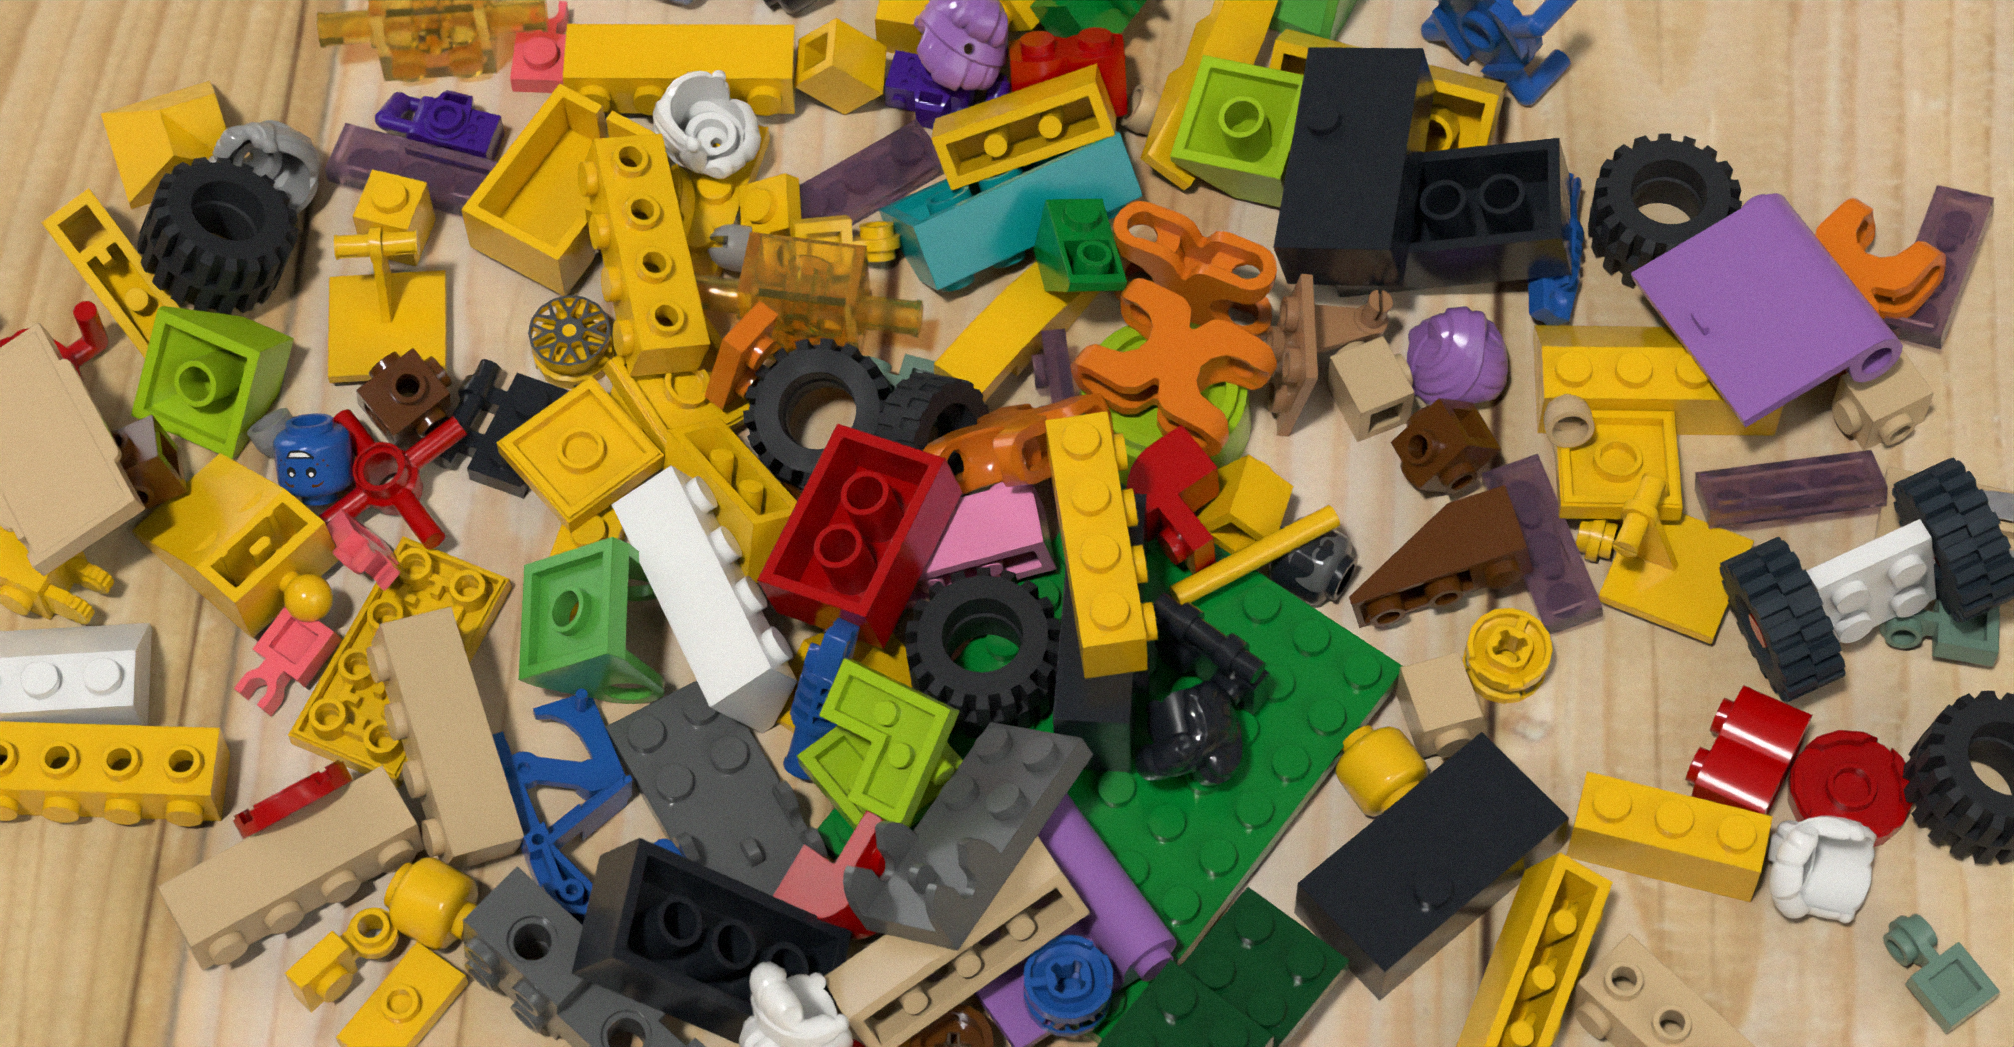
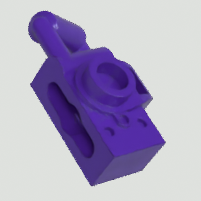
(913, 89)
(444, 122)

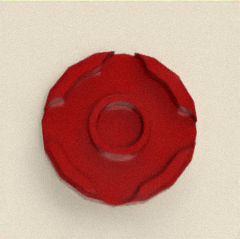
(1850, 779)
(292, 799)

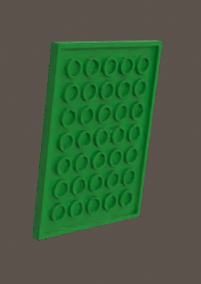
(1190, 841)

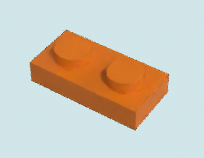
(741, 356)

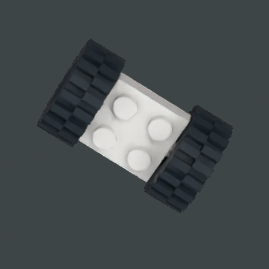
(1943, 550)

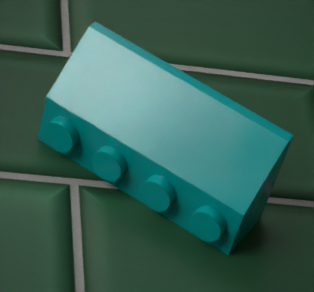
(998, 218)

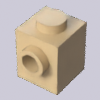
(1371, 387)
(1882, 407)
(1439, 705)

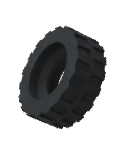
(922, 399)

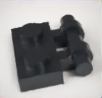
(511, 409)
(1197, 646)

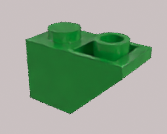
(1077, 247)

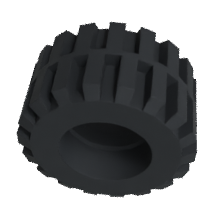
(1656, 173)
(225, 202)
(793, 378)
(975, 609)
(1947, 789)

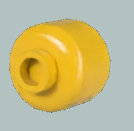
(1379, 768)
(430, 902)

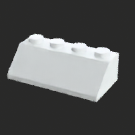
(708, 597)
(76, 675)

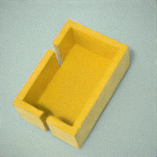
(531, 201)

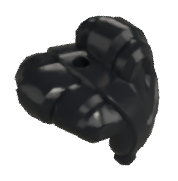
(1192, 735)

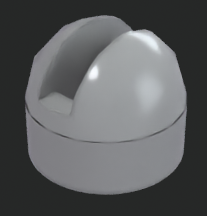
(734, 241)
(266, 429)

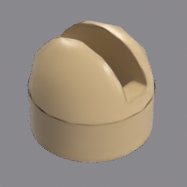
(1140, 109)
(1568, 421)

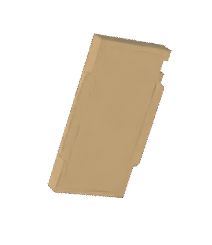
(56, 456)

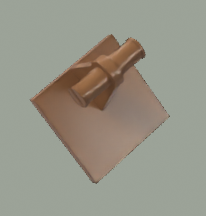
(1309, 330)

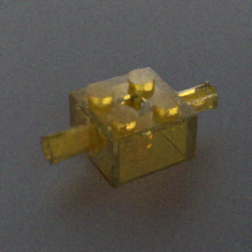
(433, 35)
(814, 289)

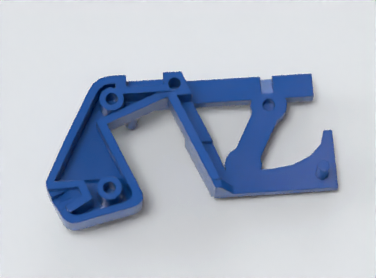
(594, 780)

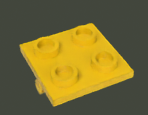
(383, 309)
(1669, 566)

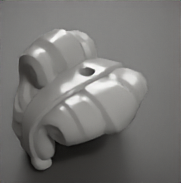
(277, 152)

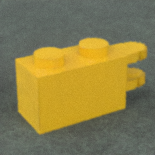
(27, 590)

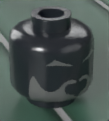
(1316, 568)

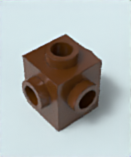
(399, 415)
(1445, 446)
(151, 461)

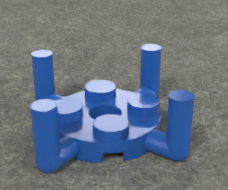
(1502, 40)

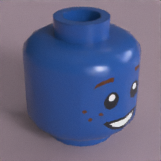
(314, 458)

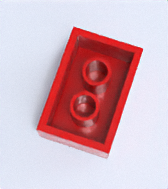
(860, 534)

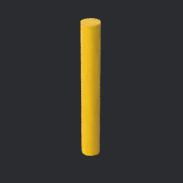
(1255, 555)

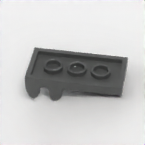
(713, 789)
(968, 839)

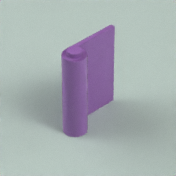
(1766, 309)
(1118, 923)

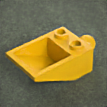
(244, 546)

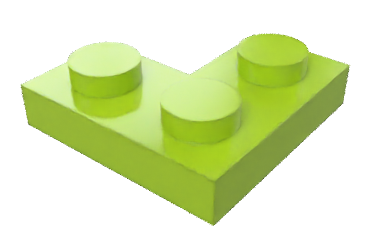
(904, 733)

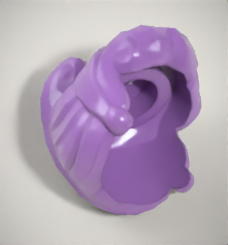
(949, 27)
(1457, 357)

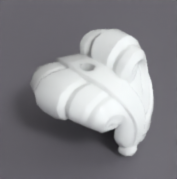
(700, 113)
(1821, 867)
(792, 1012)

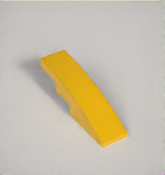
(1229, 32)
(1010, 331)

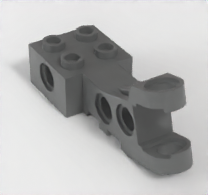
(526, 922)

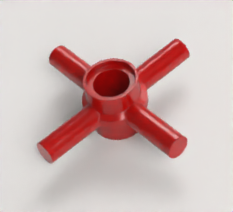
(404, 491)

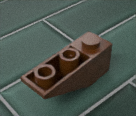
(1456, 552)

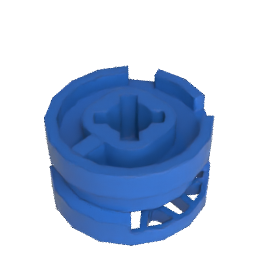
(1068, 985)

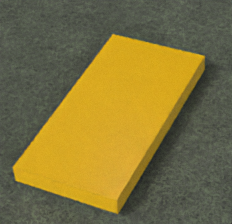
(347, 706)

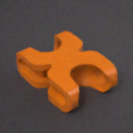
(1197, 265)
(1891, 284)
(1174, 364)
(1011, 442)

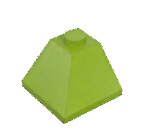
(1239, 128)
(210, 376)

